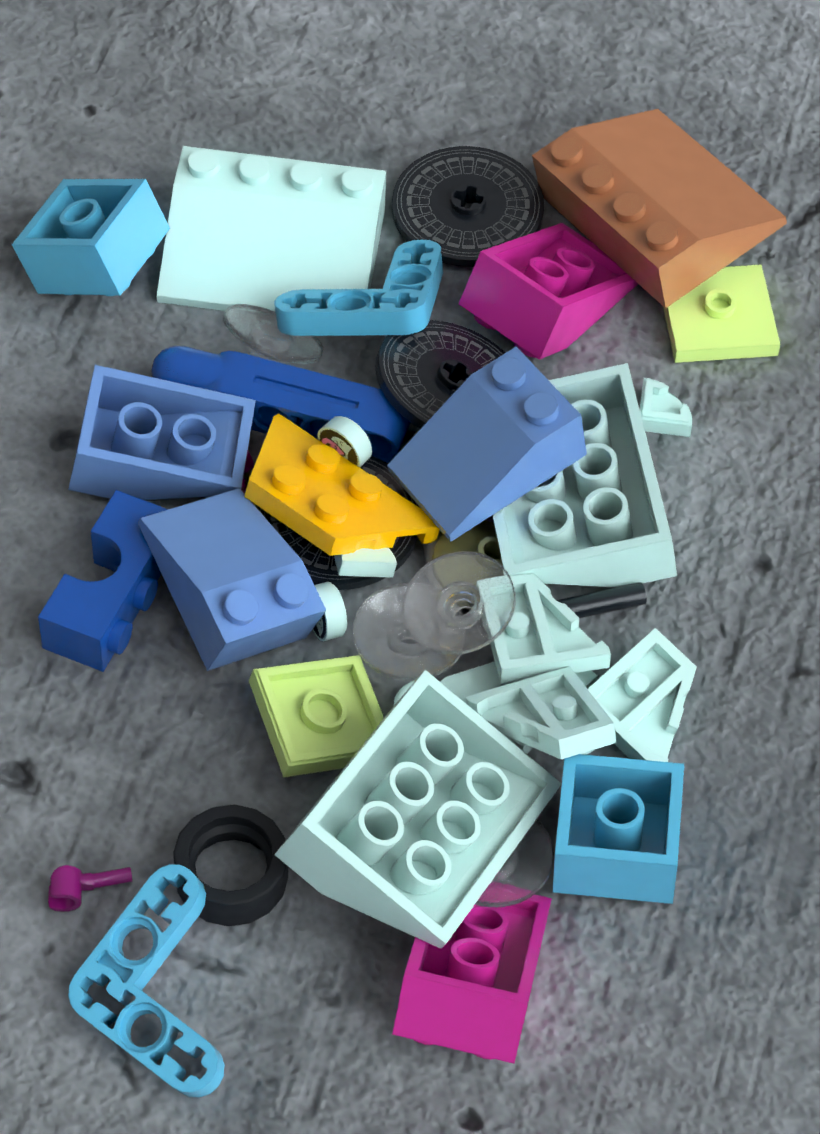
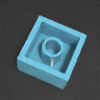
(91, 236)
(618, 828)

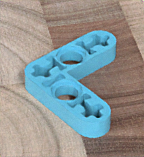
(396, 309)
(131, 976)

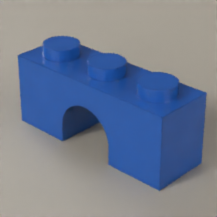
(96, 617)

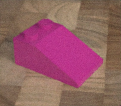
(544, 289)
(476, 985)

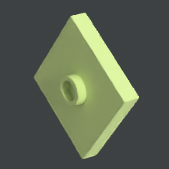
(724, 318)
(316, 712)

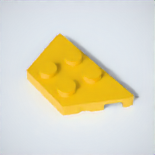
(329, 496)

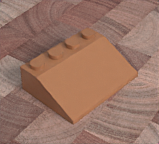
(653, 201)

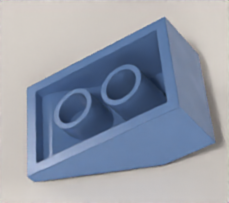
(159, 438)
(489, 445)
(232, 577)

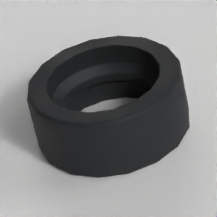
(243, 825)

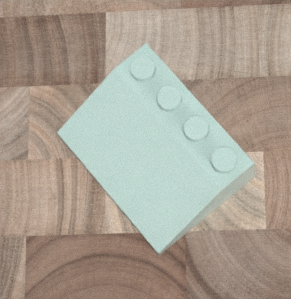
(267, 227)
(602, 514)
(420, 815)

